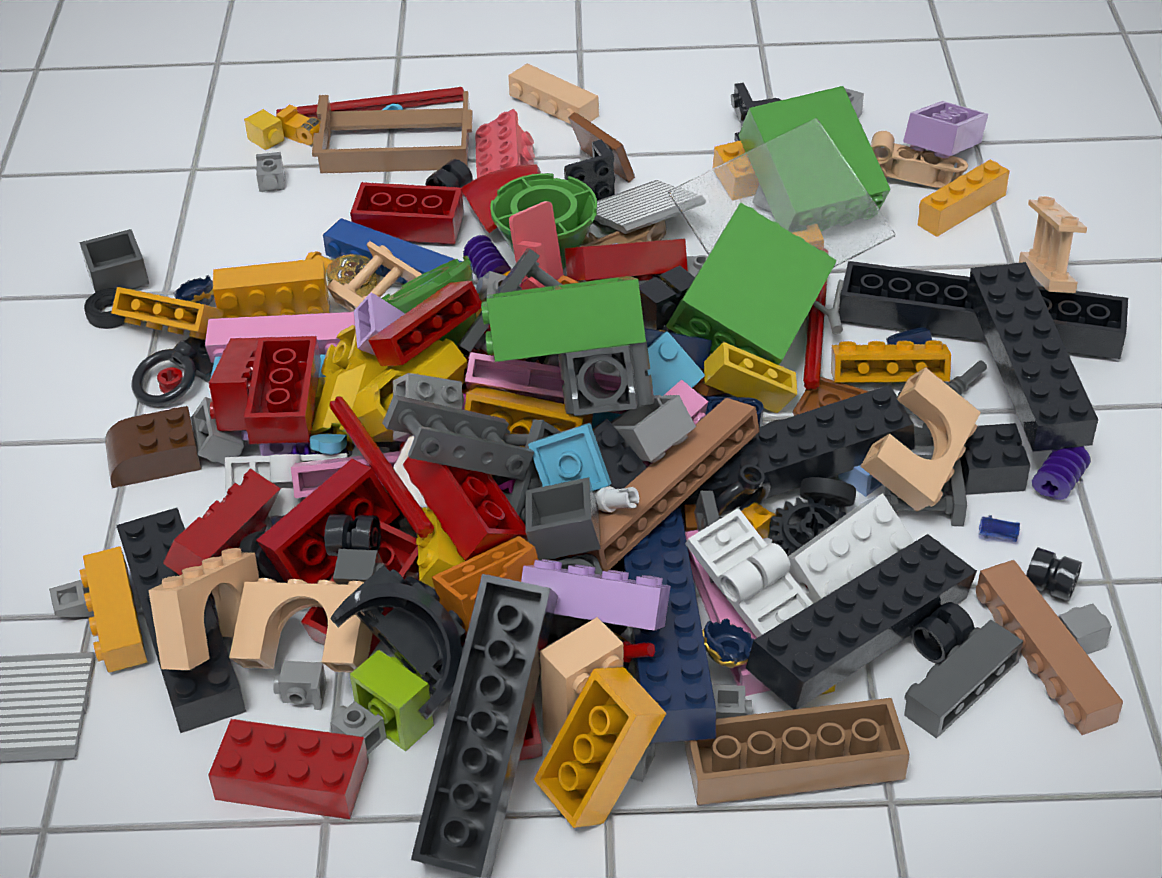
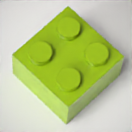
(395, 694)

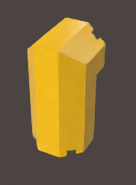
(346, 374)
(371, 404)

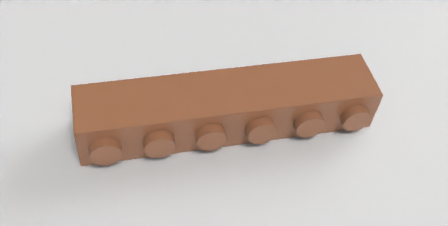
(1049, 648)

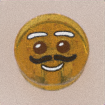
(346, 268)

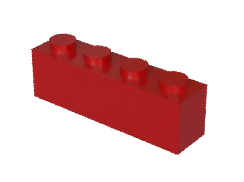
(425, 323)

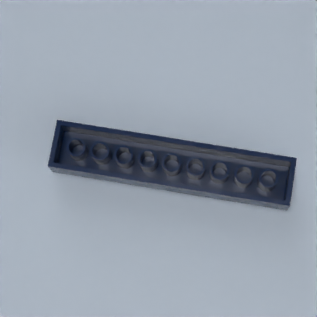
(679, 669)

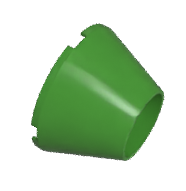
(571, 200)
(427, 284)

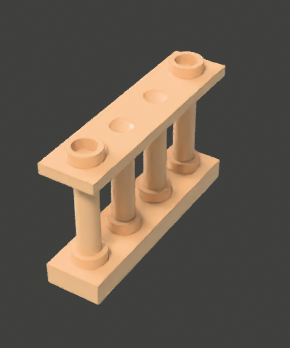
(1052, 245)
(347, 295)

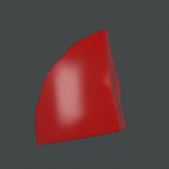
(485, 188)

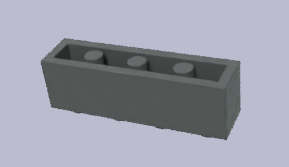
(962, 678)

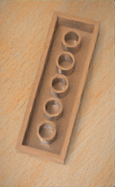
(799, 752)

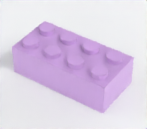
(945, 128)
(606, 596)

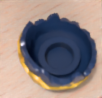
(196, 291)
(727, 643)

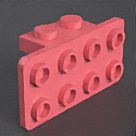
(502, 144)
(536, 230)

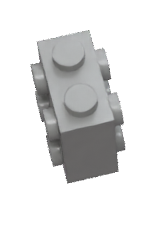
(427, 389)

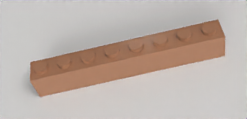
(675, 478)

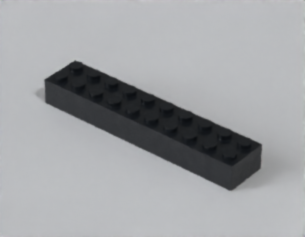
(940, 303)

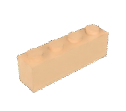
(552, 94)

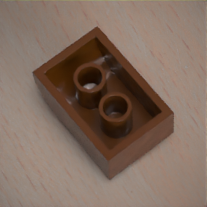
(151, 447)

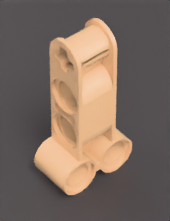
(913, 165)

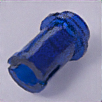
(998, 528)

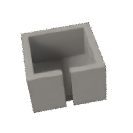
(655, 427)

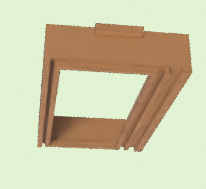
(389, 158)

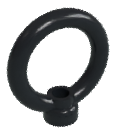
(183, 356)
(749, 479)

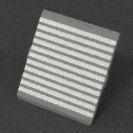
(637, 207)
(43, 704)

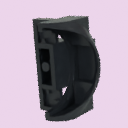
(414, 631)

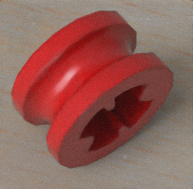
(169, 379)

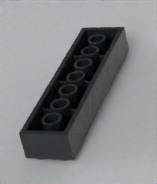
(1031, 358)
(814, 444)
(858, 621)
(210, 689)
(485, 726)

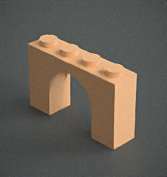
(950, 423)
(181, 603)
(270, 604)

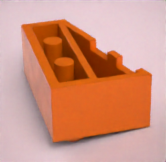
(460, 583)

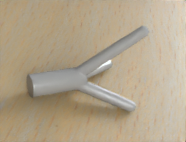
(833, 313)

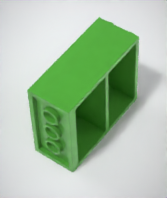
(838, 119)
(753, 287)
(563, 318)

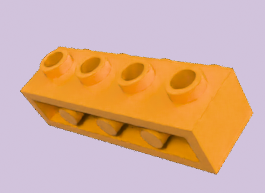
(963, 197)
(164, 311)
(888, 362)
(114, 610)

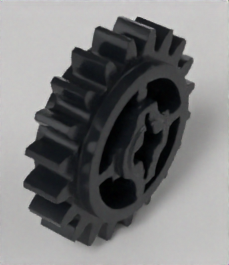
(809, 520)

